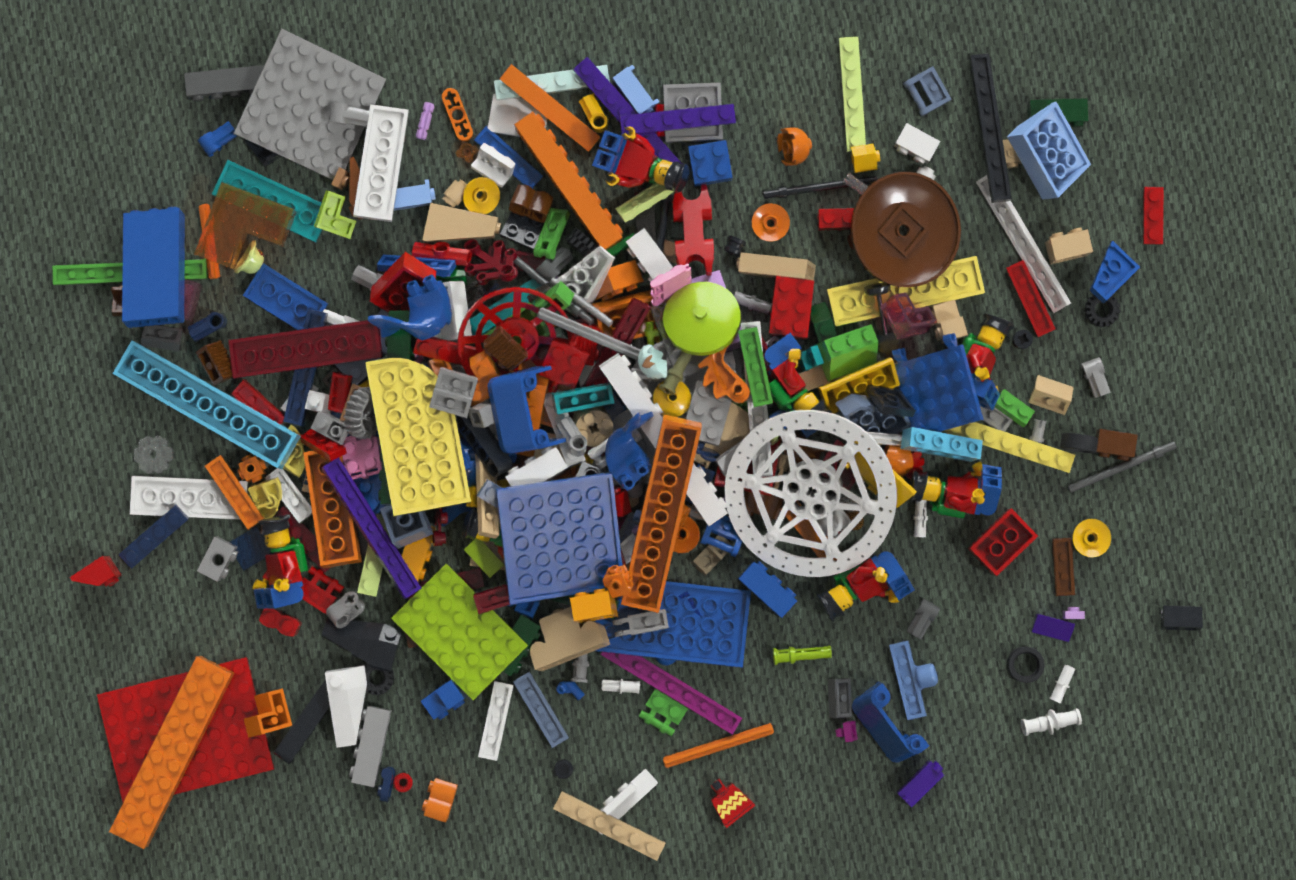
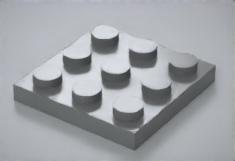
(692, 96)

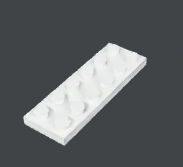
(381, 163)
(194, 496)

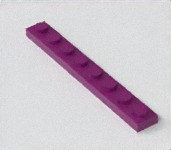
(677, 690)

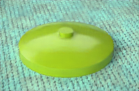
(702, 318)

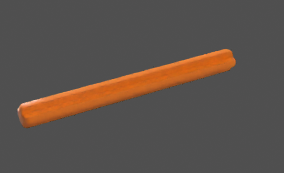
(718, 745)

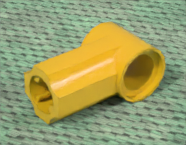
(593, 112)

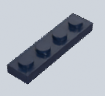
(153, 536)

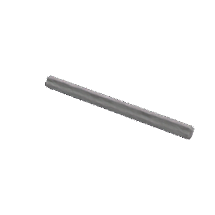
(588, 333)

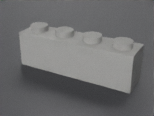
(371, 746)

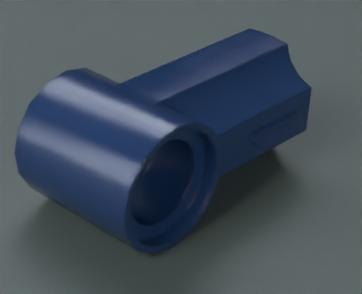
(206, 327)

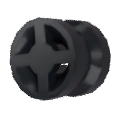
(734, 245)
(1019, 341)

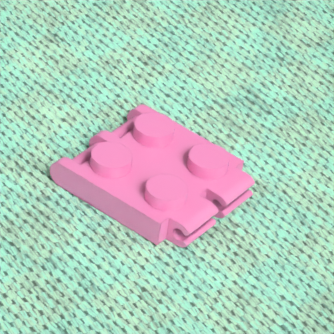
(667, 284)
(362, 456)

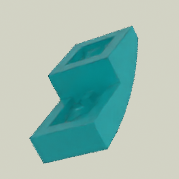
(810, 358)

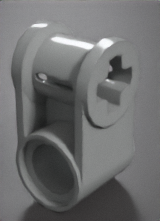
(344, 611)

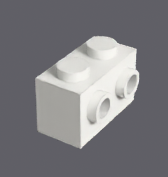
(916, 144)

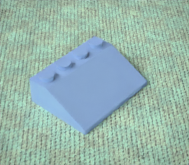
(1049, 151)

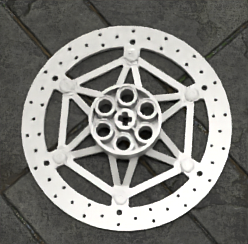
(735, 493)

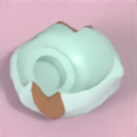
(651, 362)

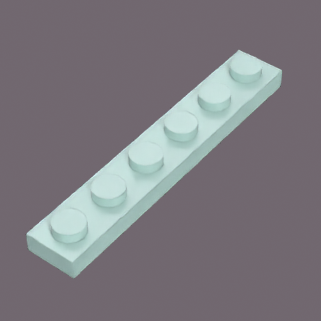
(549, 82)

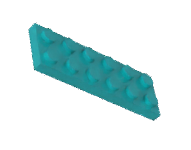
(252, 182)

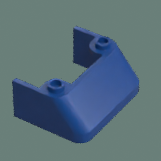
(512, 411)

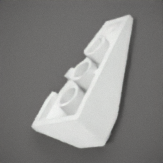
(588, 275)

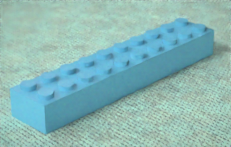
(206, 404)

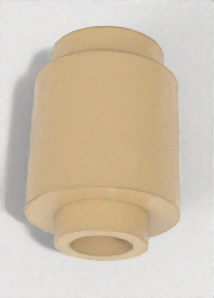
(454, 194)

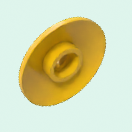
(489, 198)
(673, 408)
(1101, 540)

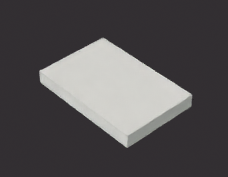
(507, 113)

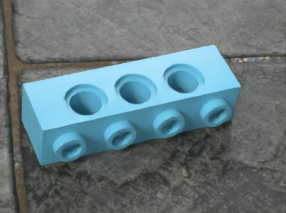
(941, 444)

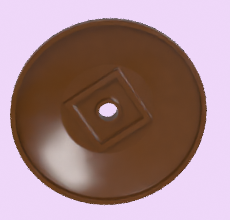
(930, 224)

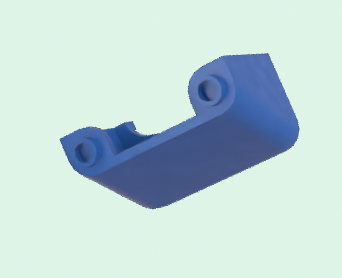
(870, 712)

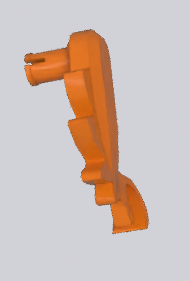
(724, 378)

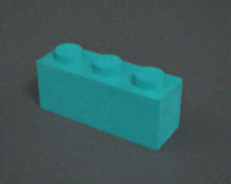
(582, 398)

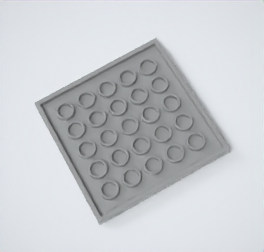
(294, 105)

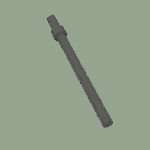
(575, 309)
(1156, 452)

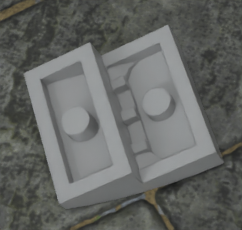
(453, 392)

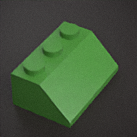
(848, 352)

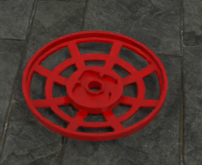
(513, 326)

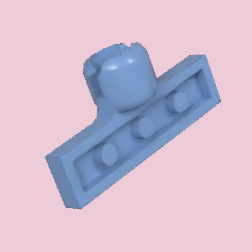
(912, 679)

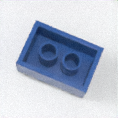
(768, 588)

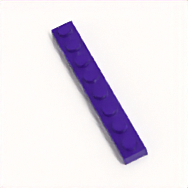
(616, 103)
(371, 528)

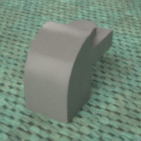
(482, 416)

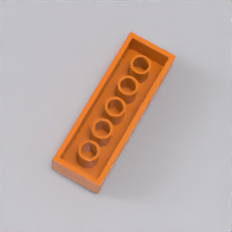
(333, 524)

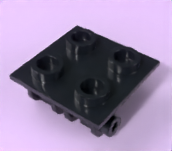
(522, 230)

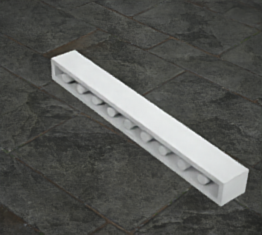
(638, 401)

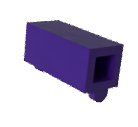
(921, 783)

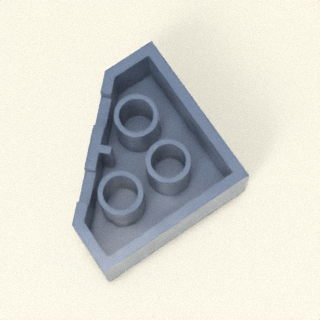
(866, 415)

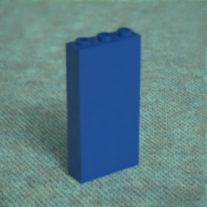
(153, 267)

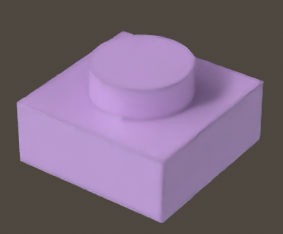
(1073, 613)

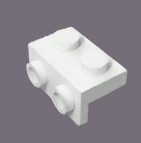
(493, 165)

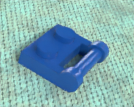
(724, 528)

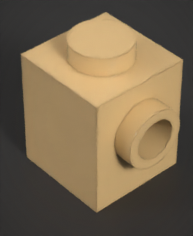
(1012, 159)

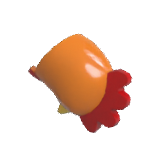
(904, 461)

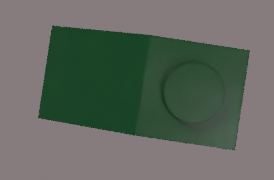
(822, 322)

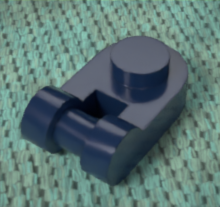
(385, 790)

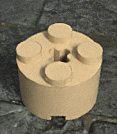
(596, 432)

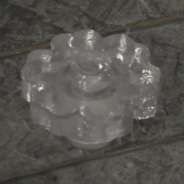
(163, 454)

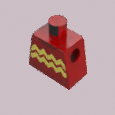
(730, 802)

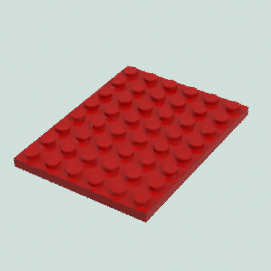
(224, 753)

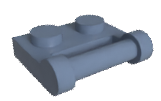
(933, 89)

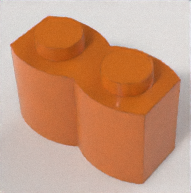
(440, 799)

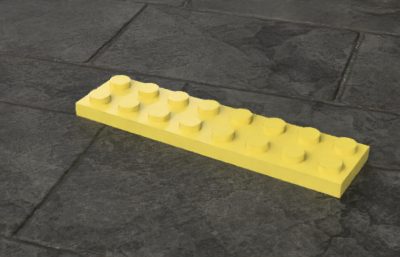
(959, 281)

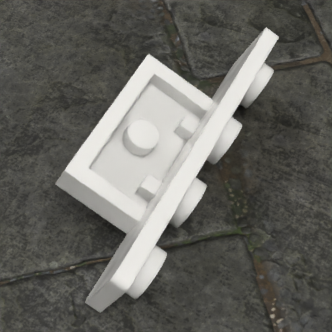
(629, 795)

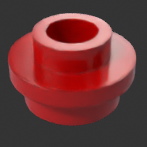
(396, 782)

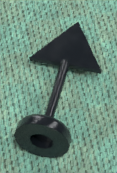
(887, 341)

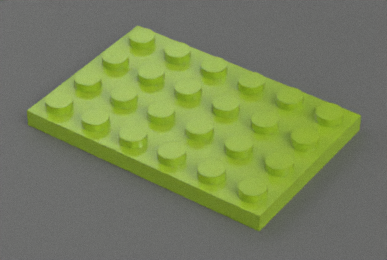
(453, 634)

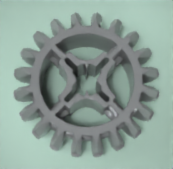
(360, 414)

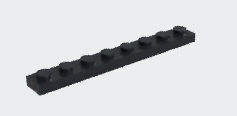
(990, 128)

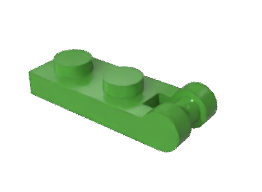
(551, 233)

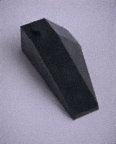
(367, 640)

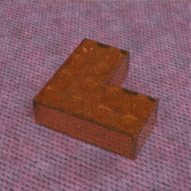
(235, 216)

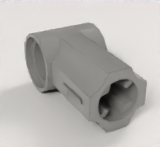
(344, 114)
(365, 277)
(1095, 375)
(570, 431)

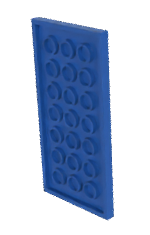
(708, 639)

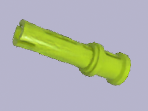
(792, 655)

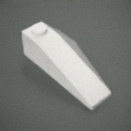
(346, 699)

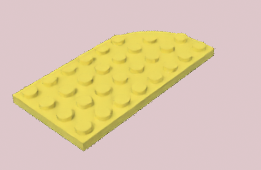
(416, 441)

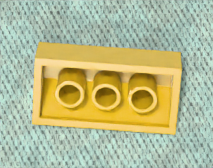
(878, 374)
(904, 490)

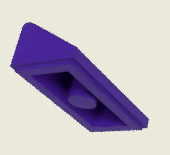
(1053, 627)

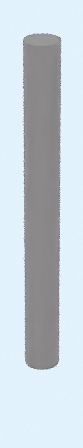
(587, 306)

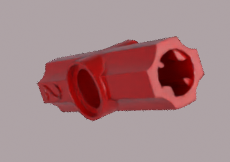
(442, 250)

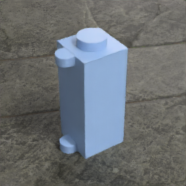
(634, 91)
(414, 196)

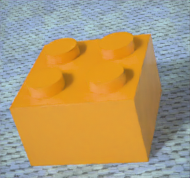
(593, 606)

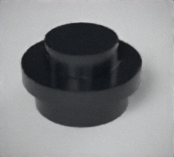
(563, 769)

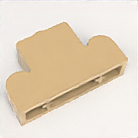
(566, 639)

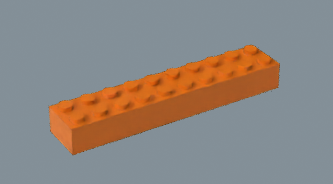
(662, 511)
(171, 752)

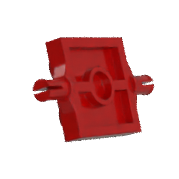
(566, 363)

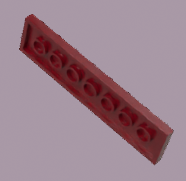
(305, 349)

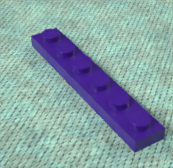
(679, 119)

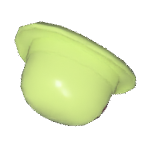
(251, 260)

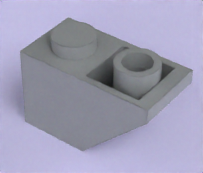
(330, 427)

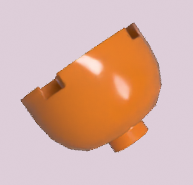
(794, 142)

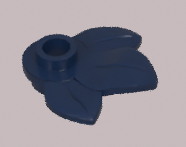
(706, 453)

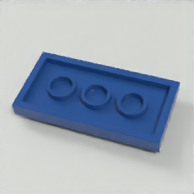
(282, 297)

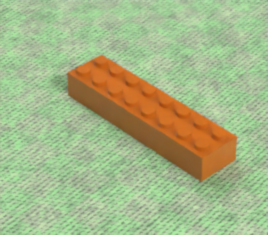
(567, 181)

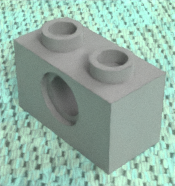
(208, 565)

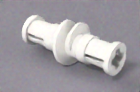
(1051, 721)

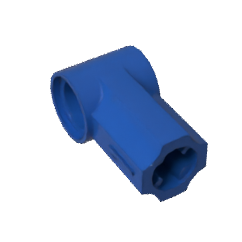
(215, 140)

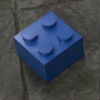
(710, 163)

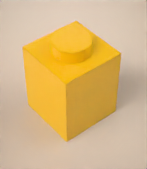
(864, 158)

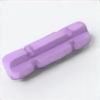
(425, 120)

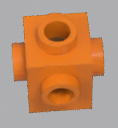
(259, 468)
(618, 581)

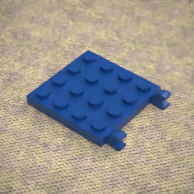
(939, 387)

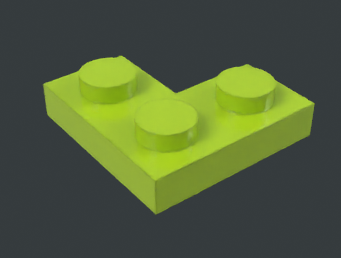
(330, 218)

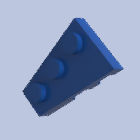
(1113, 272)

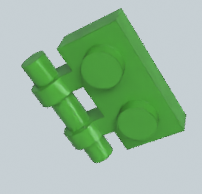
(666, 707)

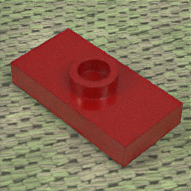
(339, 391)

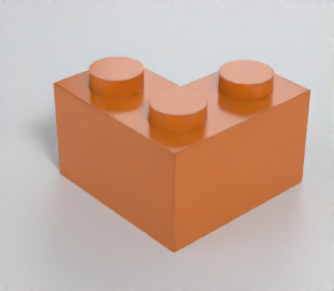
(619, 278)
(484, 370)
(272, 714)

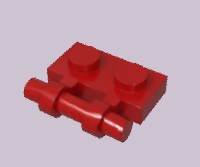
(316, 595)

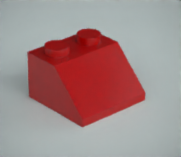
(98, 573)

